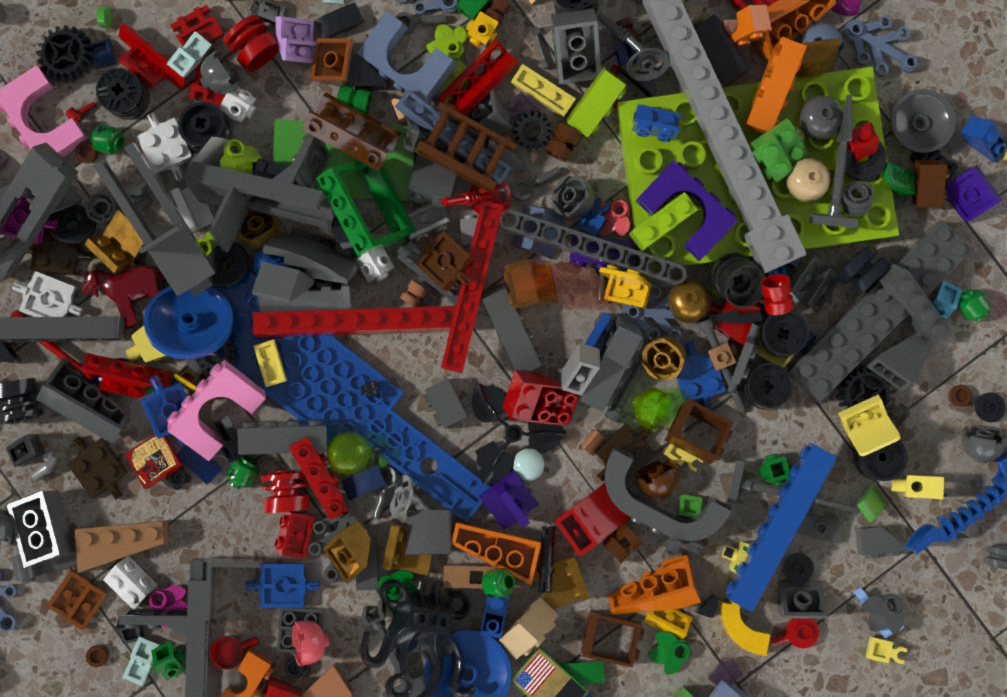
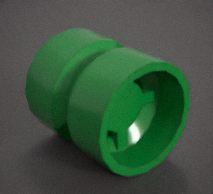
(360, 99)

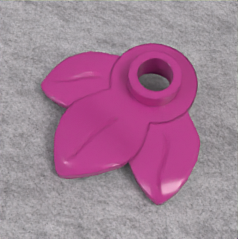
(172, 598)

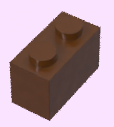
(930, 183)

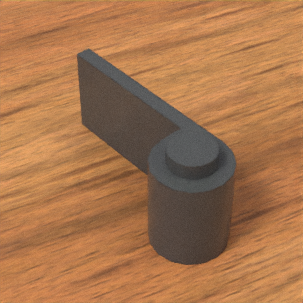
(28, 574)

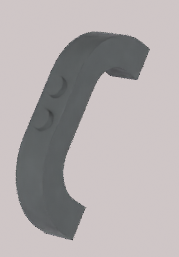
(658, 519)

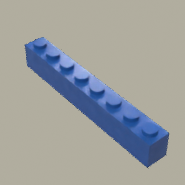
(780, 527)

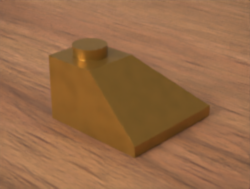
(819, 57)
(349, 551)

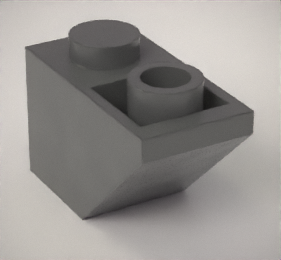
(875, 541)

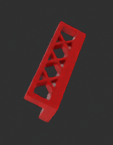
(482, 83)

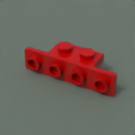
(146, 61)
(123, 376)
(319, 477)

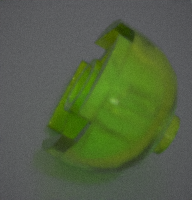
(651, 407)
(348, 452)

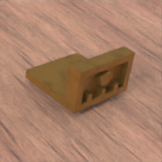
(118, 244)
(396, 557)
(566, 584)

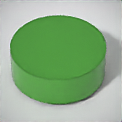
(104, 16)

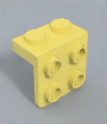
(869, 426)

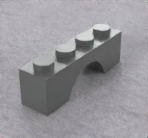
(905, 289)

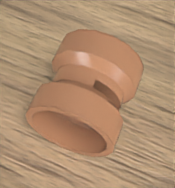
(416, 290)

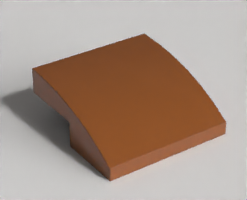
(77, 599)

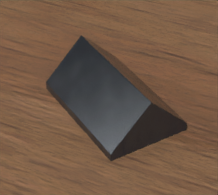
(721, 51)

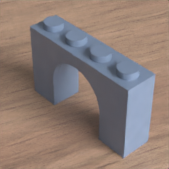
(378, 52)

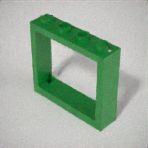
(348, 214)

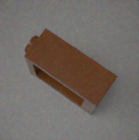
(707, 416)
(589, 634)

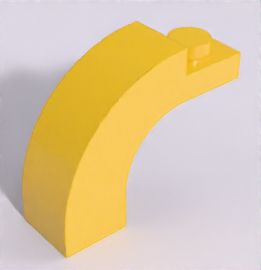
(747, 638)

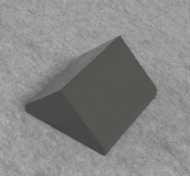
(280, 283)
(802, 600)

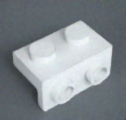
(130, 582)

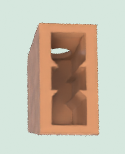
(330, 684)

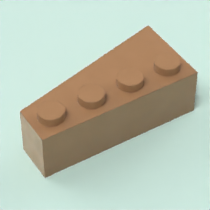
(111, 542)

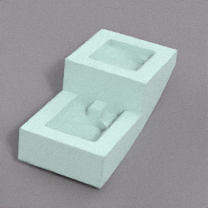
(190, 55)
(140, 661)

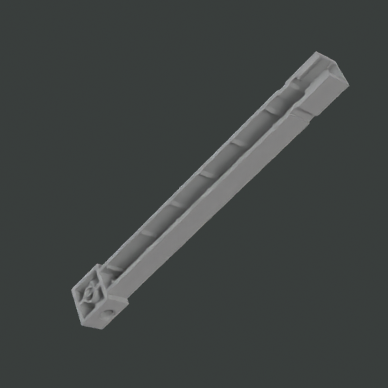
(769, 235)

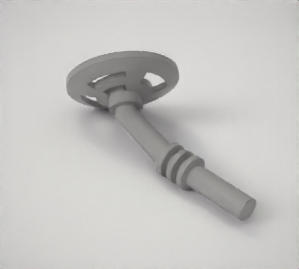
(405, 498)

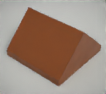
(331, 60)

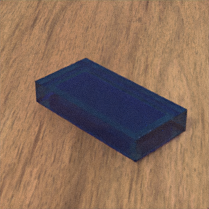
(203, 468)

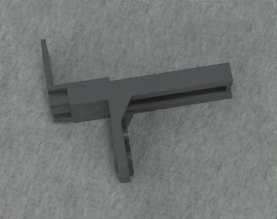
(194, 621)

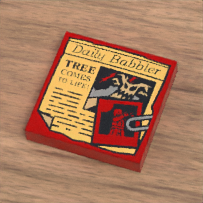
(153, 460)

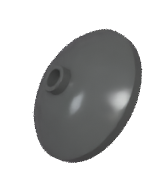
(932, 112)

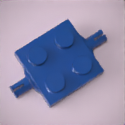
(699, 377)
(162, 404)
(282, 585)

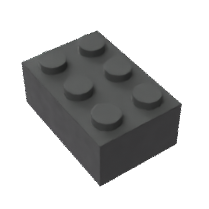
(576, 46)

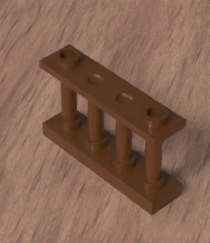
(351, 131)
(447, 158)

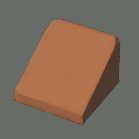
(593, 442)

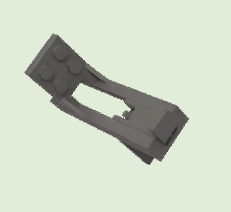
(46, 182)
(278, 197)
(176, 251)

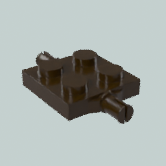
(56, 256)
(632, 443)
(97, 468)

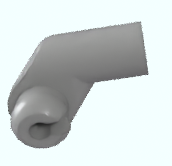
(46, 468)

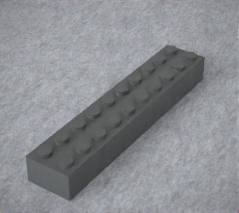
(875, 314)

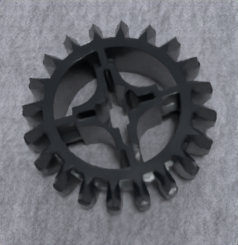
(59, 61)
(857, 375)

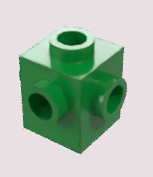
(783, 468)
(168, 660)

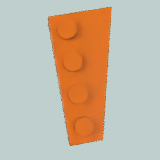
(788, 20)

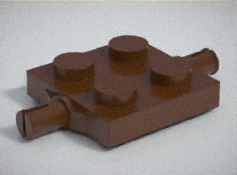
(444, 261)

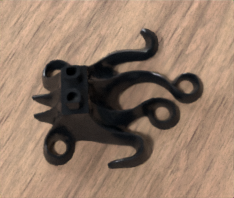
(422, 625)

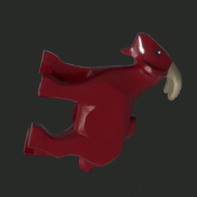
(125, 288)

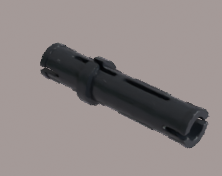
(546, 561)

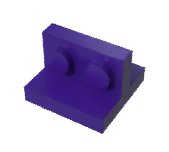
(972, 194)
(509, 501)

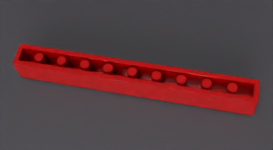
(352, 321)

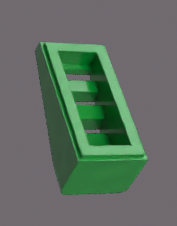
(899, 179)

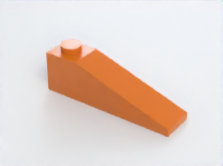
(665, 588)

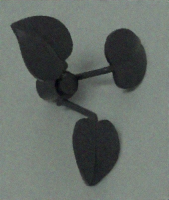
(493, 463)

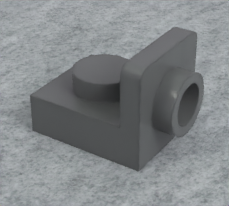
(267, 10)

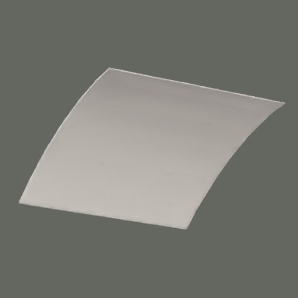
(212, 151)

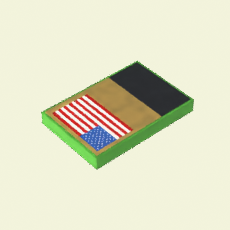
(546, 678)

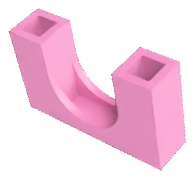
(16, 101)
(223, 382)

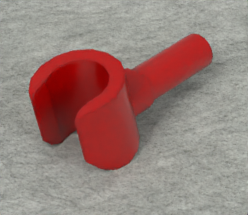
(77, 115)

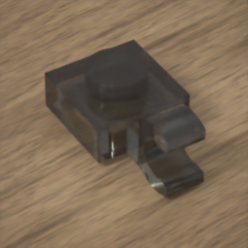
(896, 413)

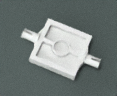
(165, 147)
(47, 297)

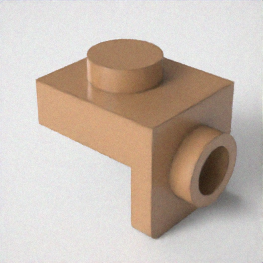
(724, 355)

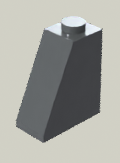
(902, 362)

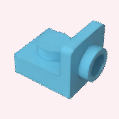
(946, 299)

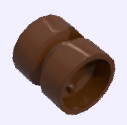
(564, 140)
(616, 548)

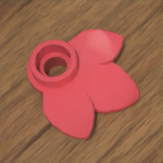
(616, 222)

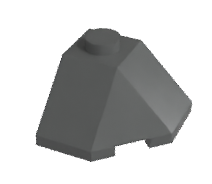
(491, 114)

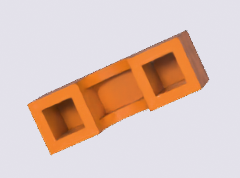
(750, 25)
(255, 668)

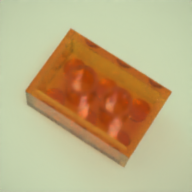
(530, 284)

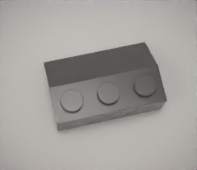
(41, 528)

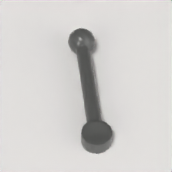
(535, 32)

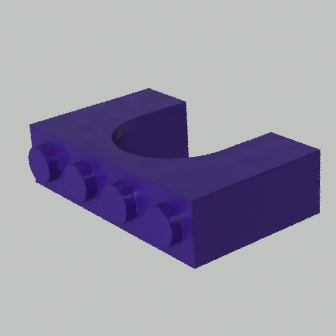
(716, 219)

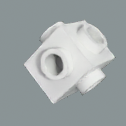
(238, 105)
(375, 265)

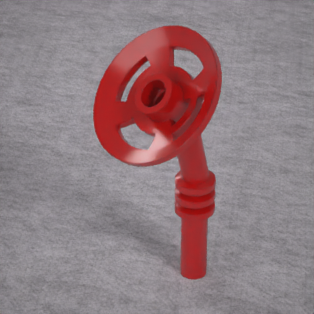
(472, 198)

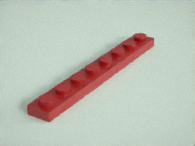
(470, 295)

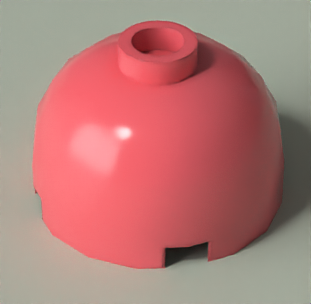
(309, 642)

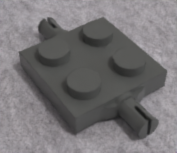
(744, 365)

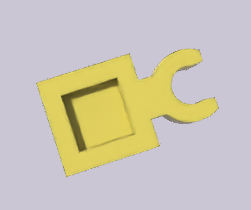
(680, 456)
(882, 650)

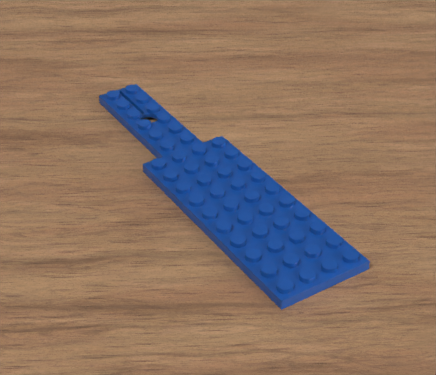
(326, 386)

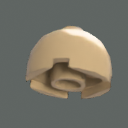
(808, 180)

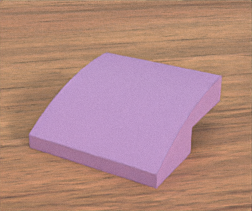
(295, 39)

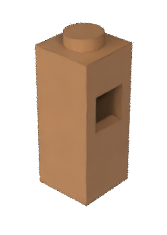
(464, 575)

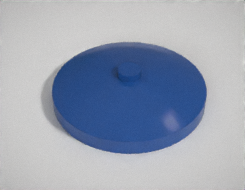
(188, 324)
(484, 666)

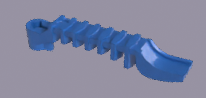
(958, 522)

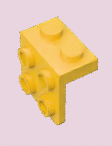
(626, 287)

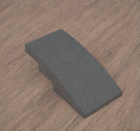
(316, 258)

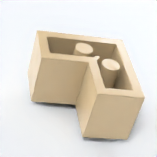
(529, 629)

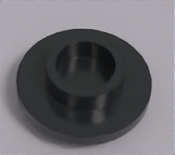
(990, 407)
(798, 568)

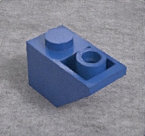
(984, 137)
(494, 616)

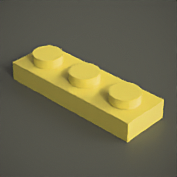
(543, 90)

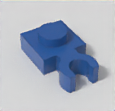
(594, 220)

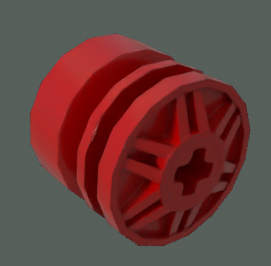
(251, 43)
(285, 492)

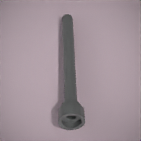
(707, 325)
(615, 412)

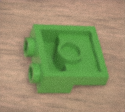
(779, 150)

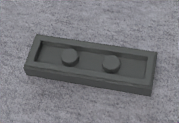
(369, 576)

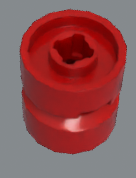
(777, 294)

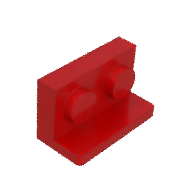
(294, 534)

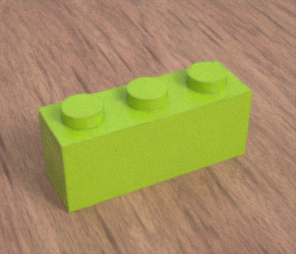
(597, 102)
(663, 221)

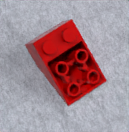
(539, 399)
(590, 520)

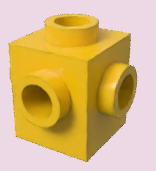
(485, 23)

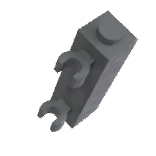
(409, 255)

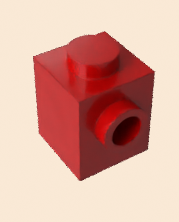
(863, 141)

